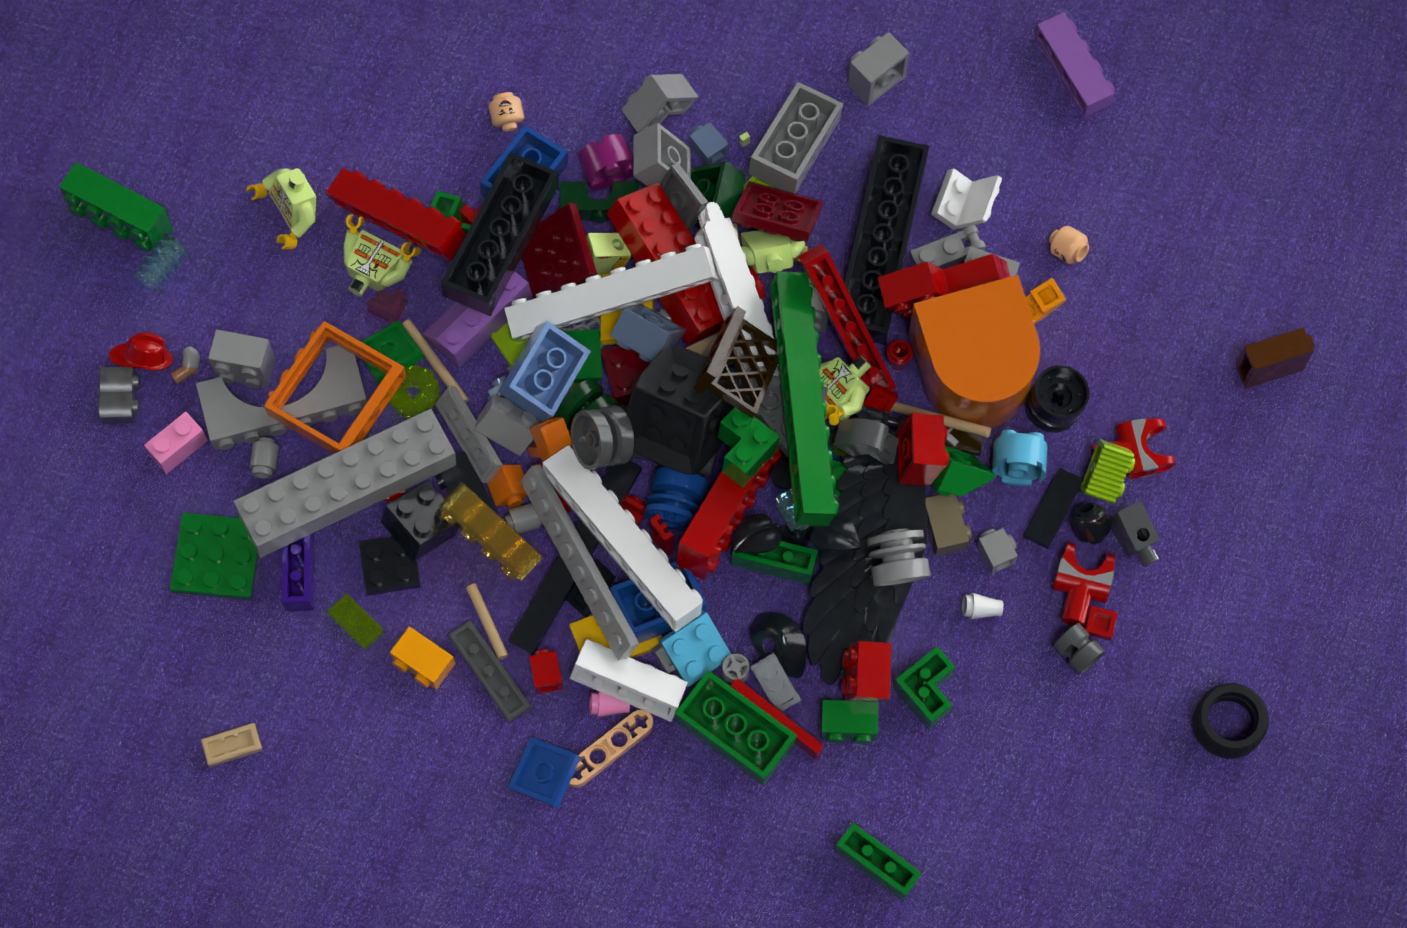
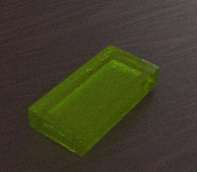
(355, 622)

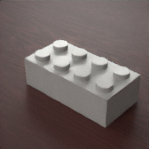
(795, 138)

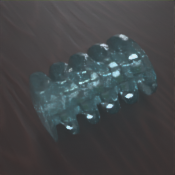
(160, 262)

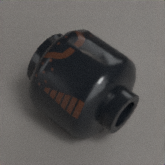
(1091, 523)

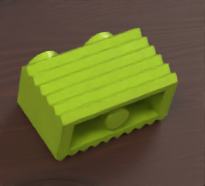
(1107, 471)

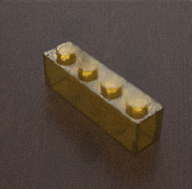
(490, 531)

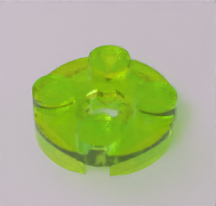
(423, 380)

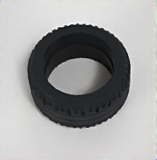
(1246, 698)

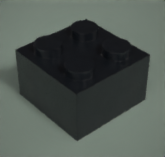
(417, 521)

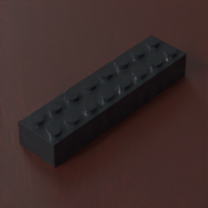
(884, 227)

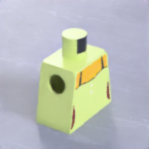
(608, 251)

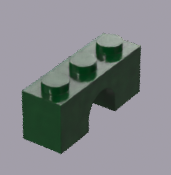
(589, 208)

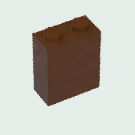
(1274, 357)

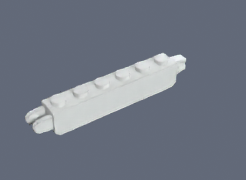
(734, 282)

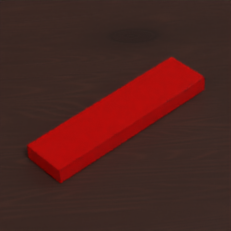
(804, 739)

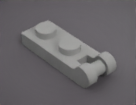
(948, 249)

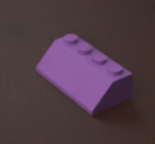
(465, 330)

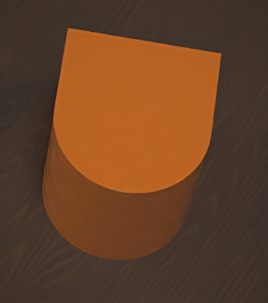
(976, 351)

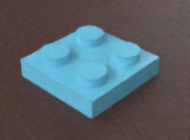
(695, 648)

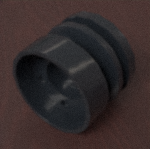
(1062, 386)

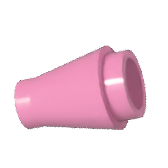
(605, 705)

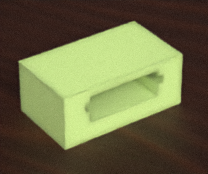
(744, 139)

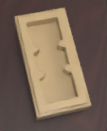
(231, 745)

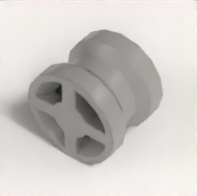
(734, 663)

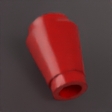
(899, 354)

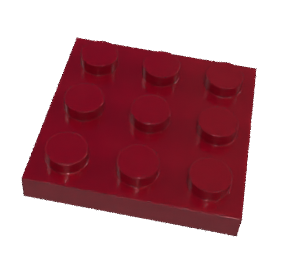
(777, 211)
(558, 252)

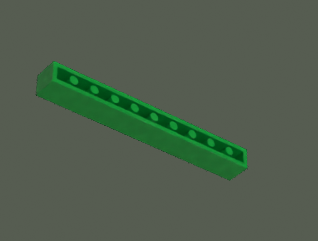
(803, 400)

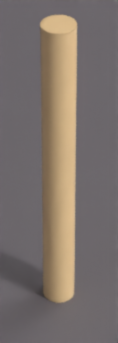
(432, 358)
(951, 422)

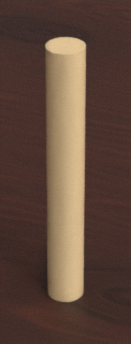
(487, 621)

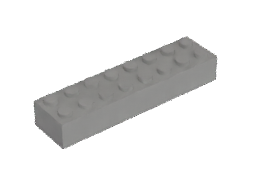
(345, 483)

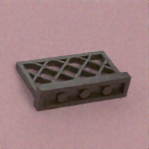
(716, 366)

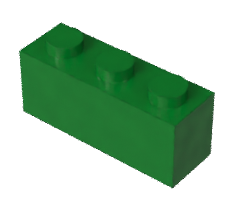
(786, 562)
(878, 862)

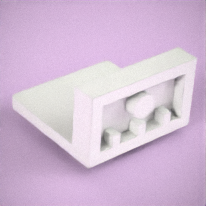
(965, 202)

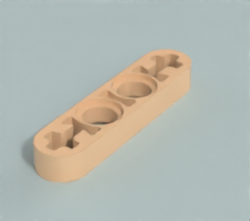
(612, 752)

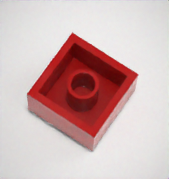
(921, 449)
(867, 671)

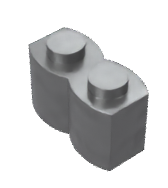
(118, 395)

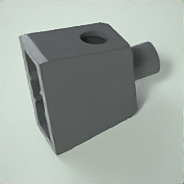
(1135, 523)

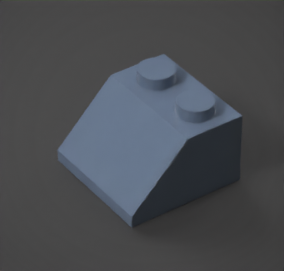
(645, 331)

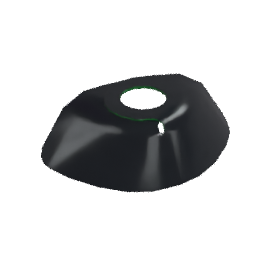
(789, 647)

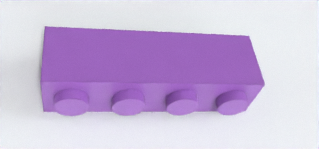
(1075, 64)

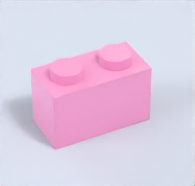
(176, 442)

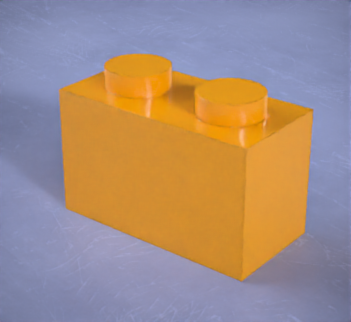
(422, 658)

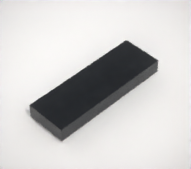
(1053, 508)

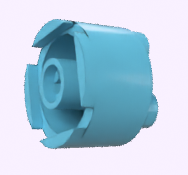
(1020, 457)

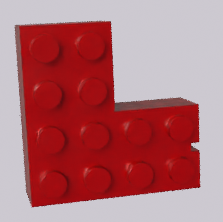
(929, 281)

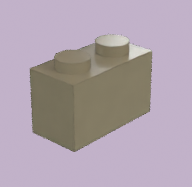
(946, 524)

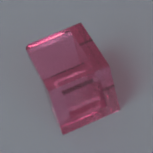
(387, 305)

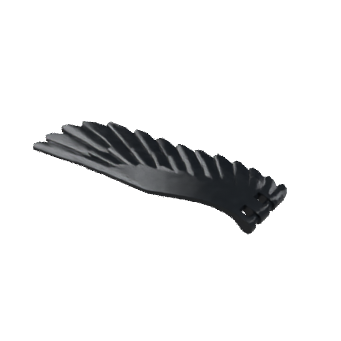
(845, 599)

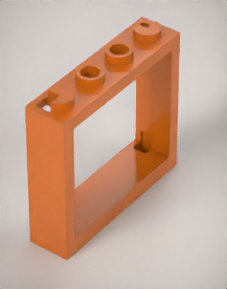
(304, 360)

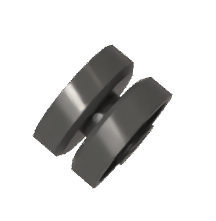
(602, 437)

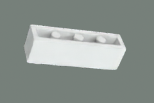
(628, 680)

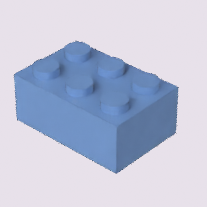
(544, 371)

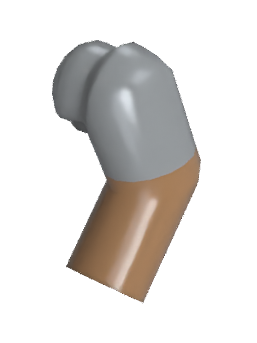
(189, 365)

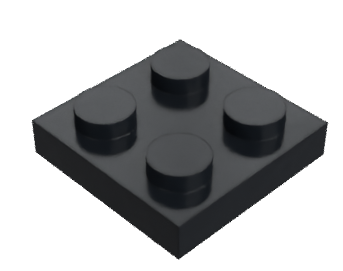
(387, 567)

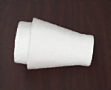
(979, 606)

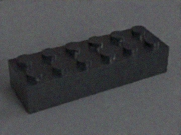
(500, 234)

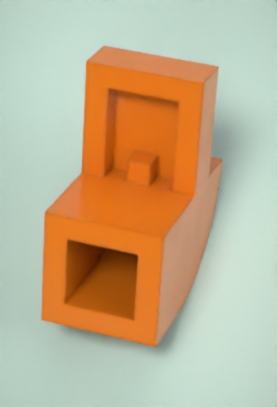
(549, 438)

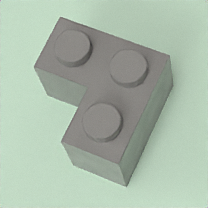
(657, 99)

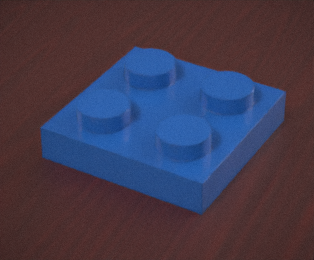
(544, 772)

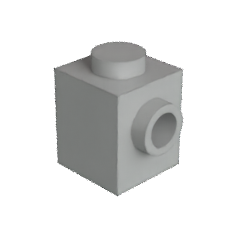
(997, 550)

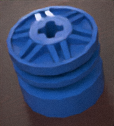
(675, 497)

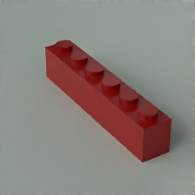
(396, 213)
(844, 315)

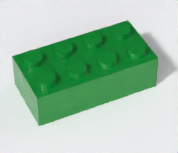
(115, 207)
(735, 728)

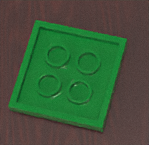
(214, 558)

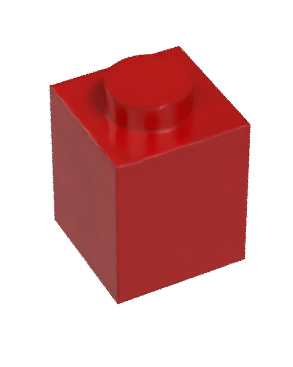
(546, 671)

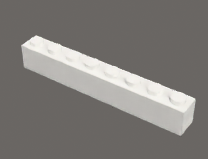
(613, 292)
(623, 539)

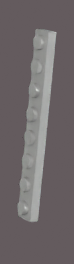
(579, 562)

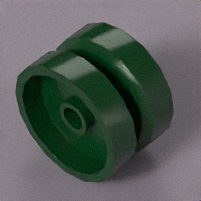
(583, 397)

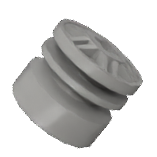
(898, 557)

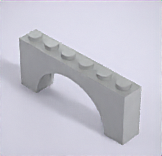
(234, 422)

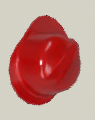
(142, 351)

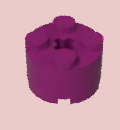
(607, 161)

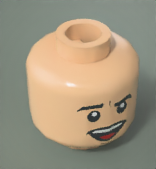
(506, 111)
(1069, 245)

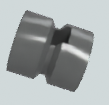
(1079, 649)

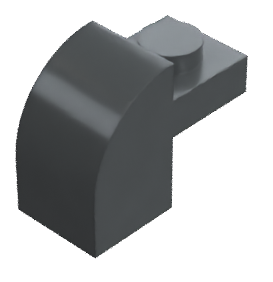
(866, 437)

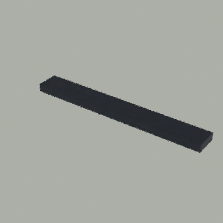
(559, 580)

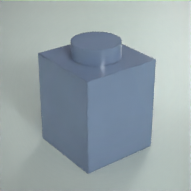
(708, 144)

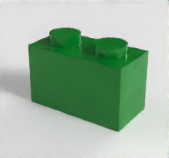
(849, 721)

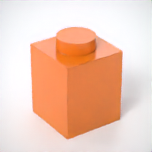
(506, 486)

